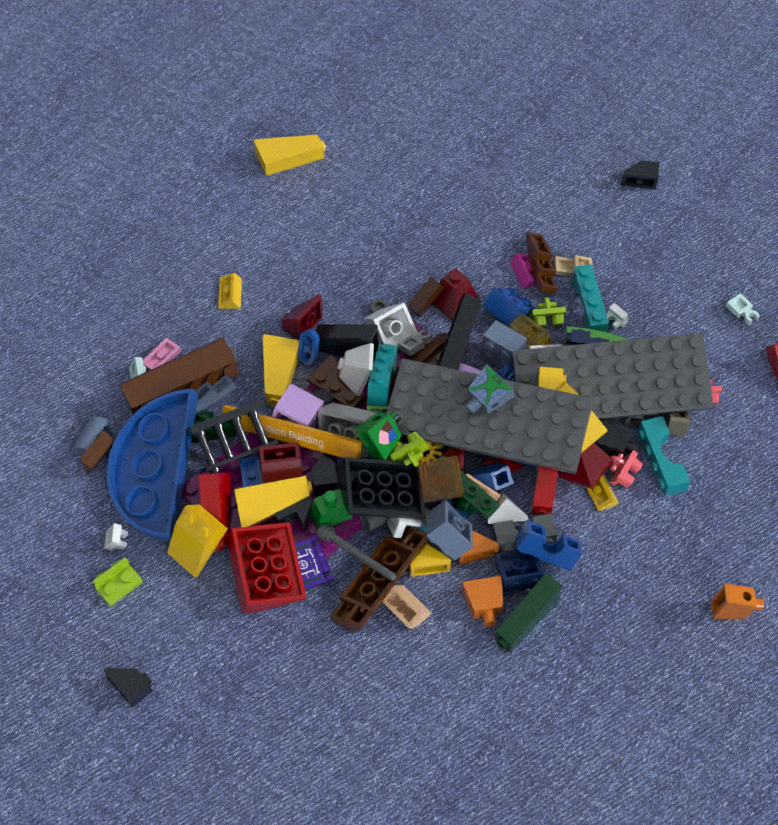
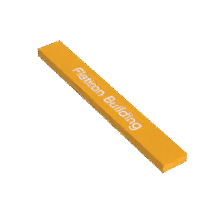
(305, 436)

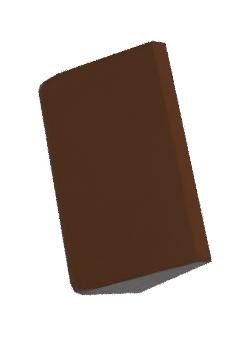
(426, 296)
(96, 451)

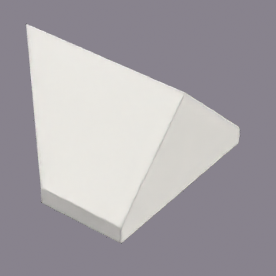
(507, 511)

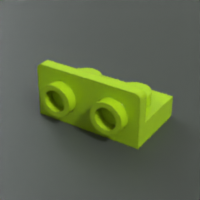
(116, 581)

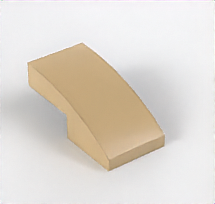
(565, 266)

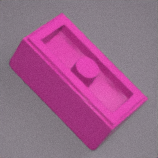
(523, 271)

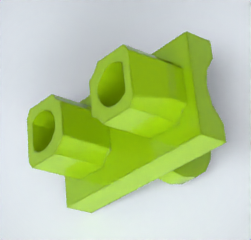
(557, 314)
(411, 452)

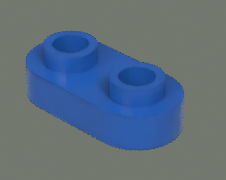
(307, 346)

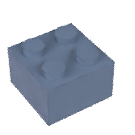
(499, 343)
(449, 530)

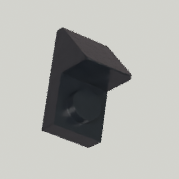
(299, 511)

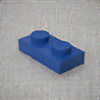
(251, 471)

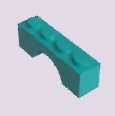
(587, 287)
(381, 374)
(671, 476)

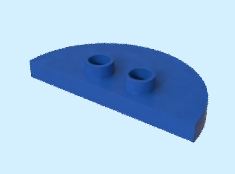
(151, 463)

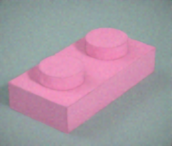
(161, 354)

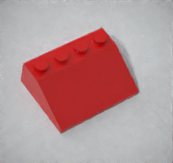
(265, 567)

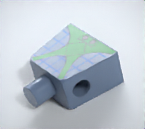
(488, 392)

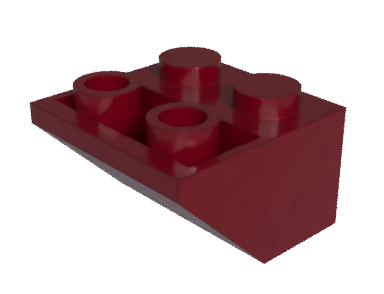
(280, 462)

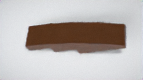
(540, 262)

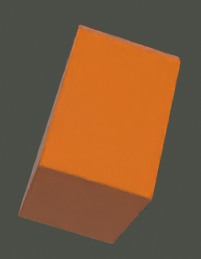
(482, 548)

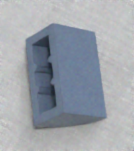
(91, 431)

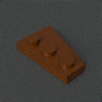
(327, 377)

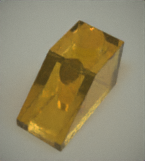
(531, 330)

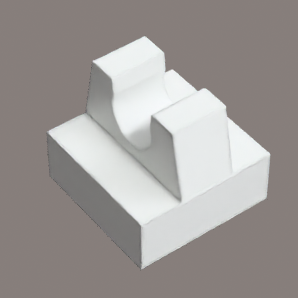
(618, 315)
(112, 538)

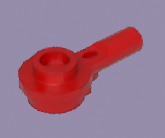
(513, 466)

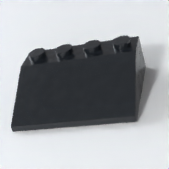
(381, 488)

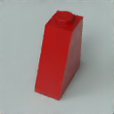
(544, 491)

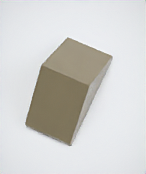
(678, 423)

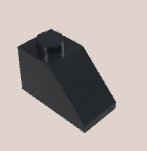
(641, 175)
(324, 475)
(129, 684)

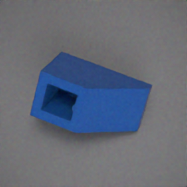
(494, 475)

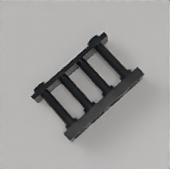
(217, 423)

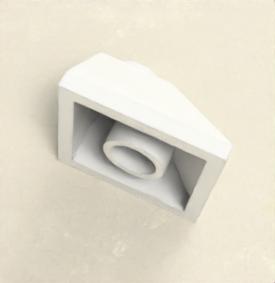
(393, 323)
(356, 367)

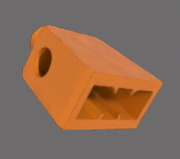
(484, 598)
(735, 602)

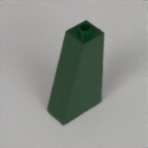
(529, 613)

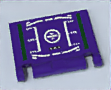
(312, 563)

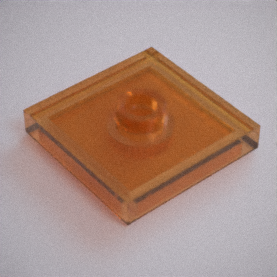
(441, 479)

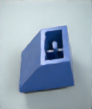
(507, 305)

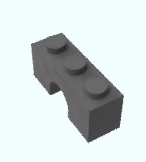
(505, 532)

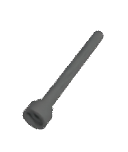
(328, 534)

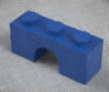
(561, 553)

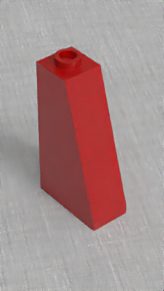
(216, 500)

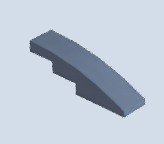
(210, 394)

